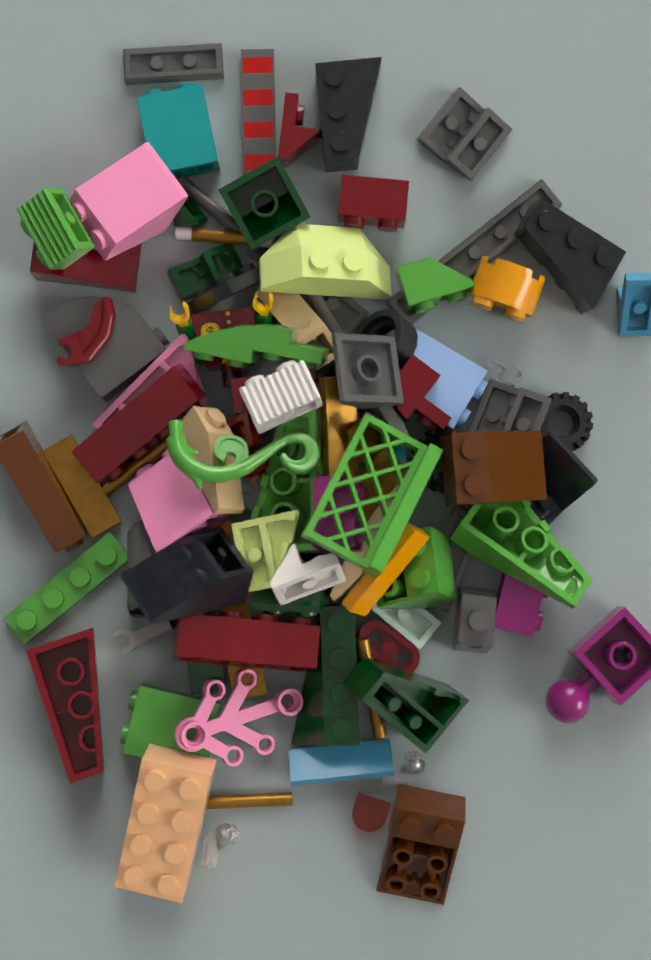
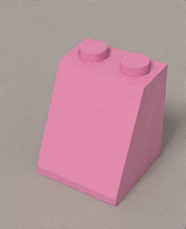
(128, 202)
(171, 503)

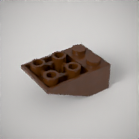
(421, 843)

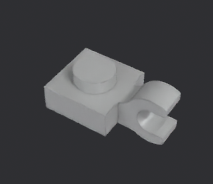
(144, 634)

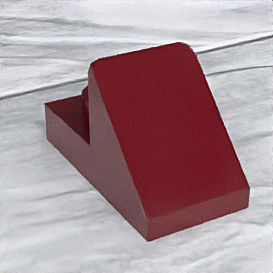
(295, 139)

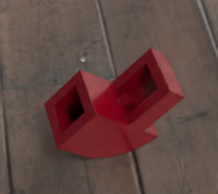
(416, 383)

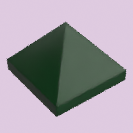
(189, 215)

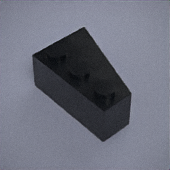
(345, 105)
(570, 252)

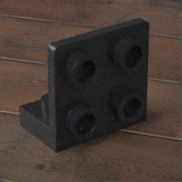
(564, 476)

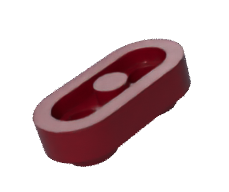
(390, 645)

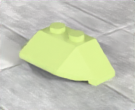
(325, 263)

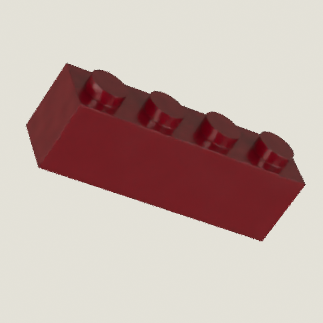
(138, 424)

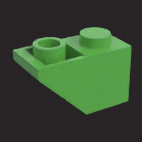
(431, 282)

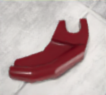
(90, 340)

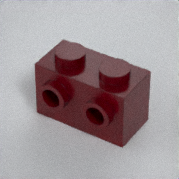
(373, 202)

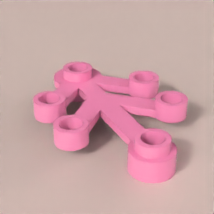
(233, 718)

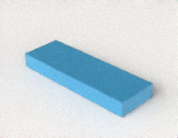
(340, 763)

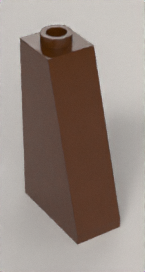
(41, 488)

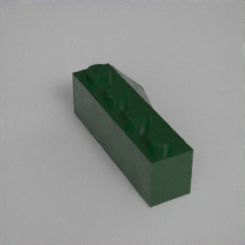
(328, 707)

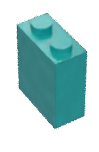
(179, 129)

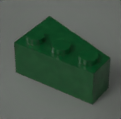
(406, 700)

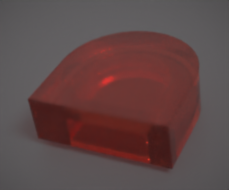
(369, 812)

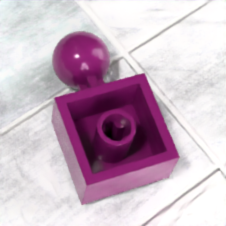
(570, 700)

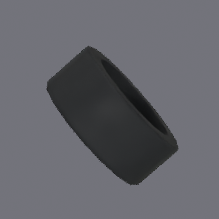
(388, 320)

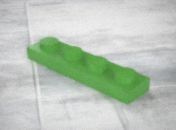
(67, 588)

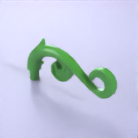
(198, 472)

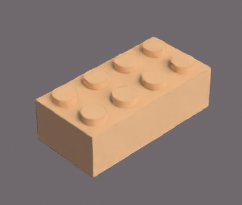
(165, 823)

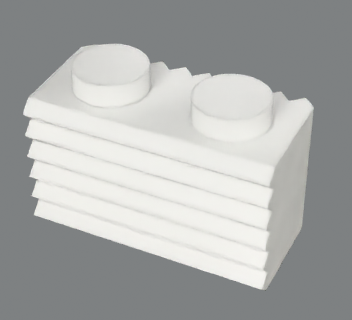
(280, 395)

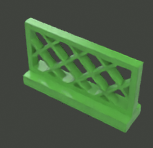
(400, 508)

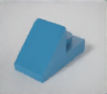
(634, 305)

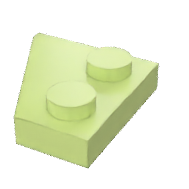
(265, 544)

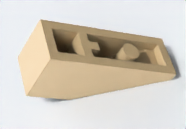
(202, 429)

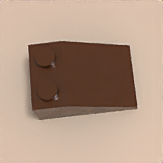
(493, 467)

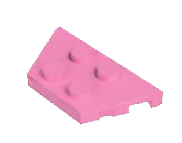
(170, 357)

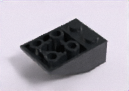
(190, 577)

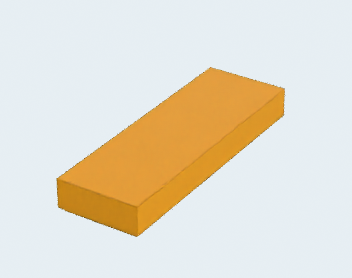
(370, 590)

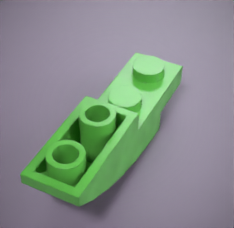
(244, 342)

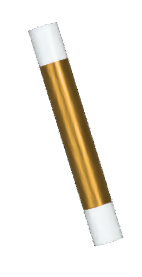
(214, 236)

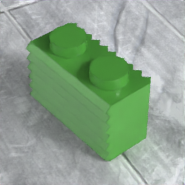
(54, 228)

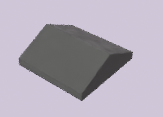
(367, 370)

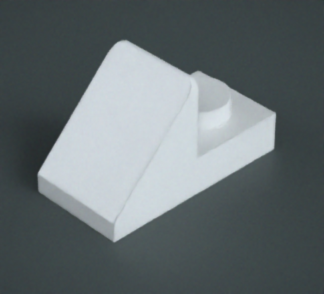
(301, 579)

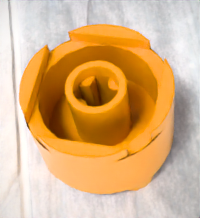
(507, 288)

